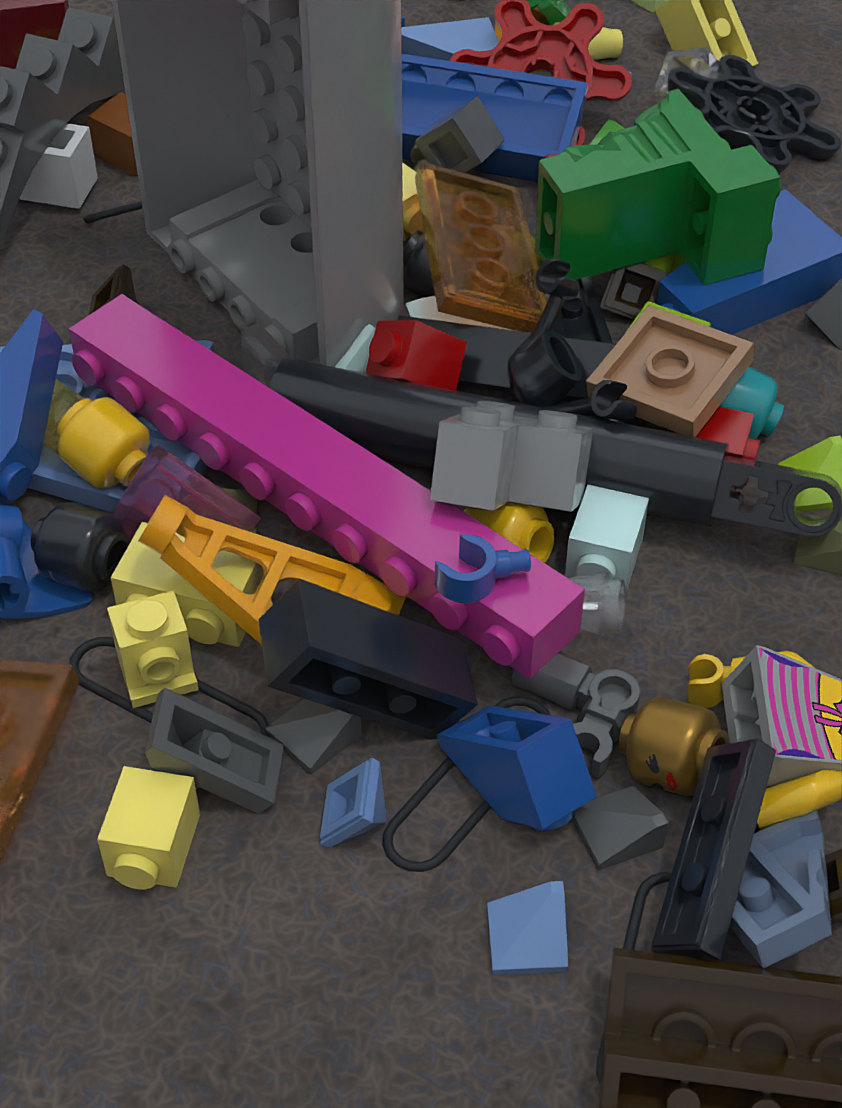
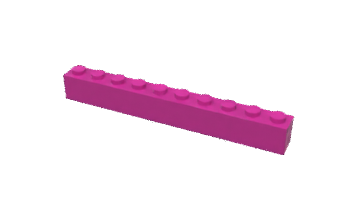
(321, 481)

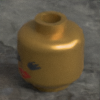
(669, 743)

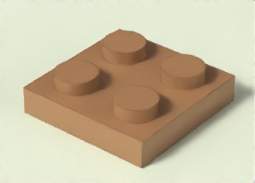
(674, 369)

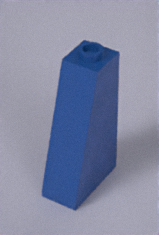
(798, 269)

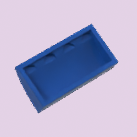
(530, 110)

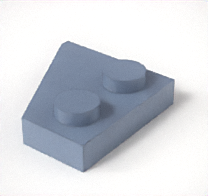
(783, 891)

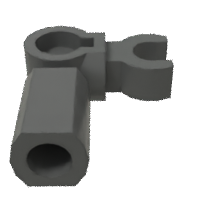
(603, 697)

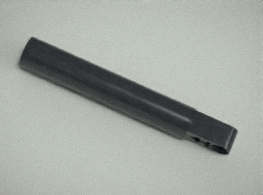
(679, 473)

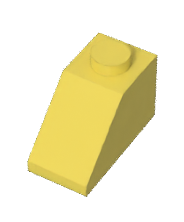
(705, 24)

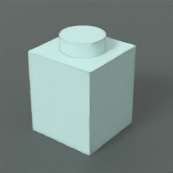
(606, 534)

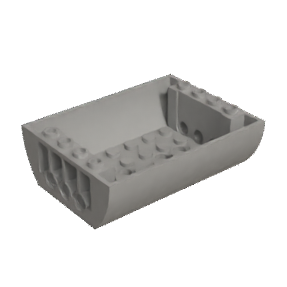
(273, 157)

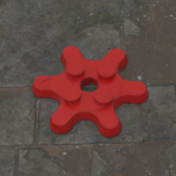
(553, 48)

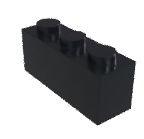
(365, 661)

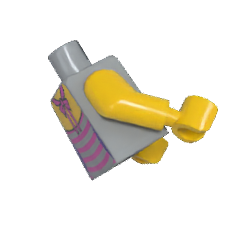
(787, 708)

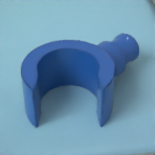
(491, 565)

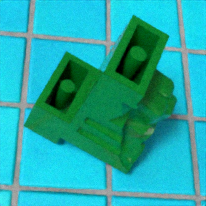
(657, 194)

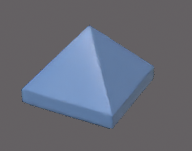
(353, 804)

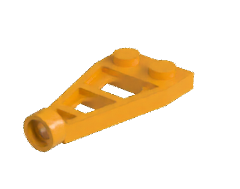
(280, 562)

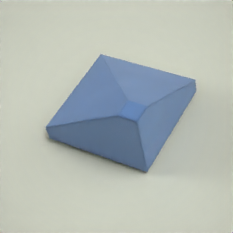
(529, 931)

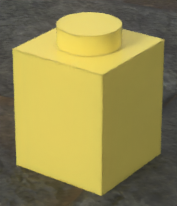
(149, 828)

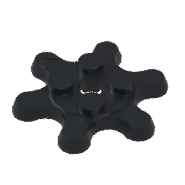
(757, 113)

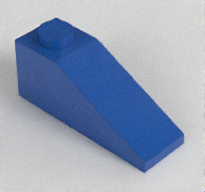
(26, 393)

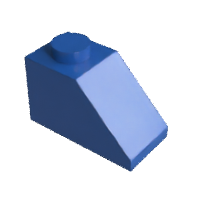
(522, 764)

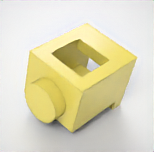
(152, 647)

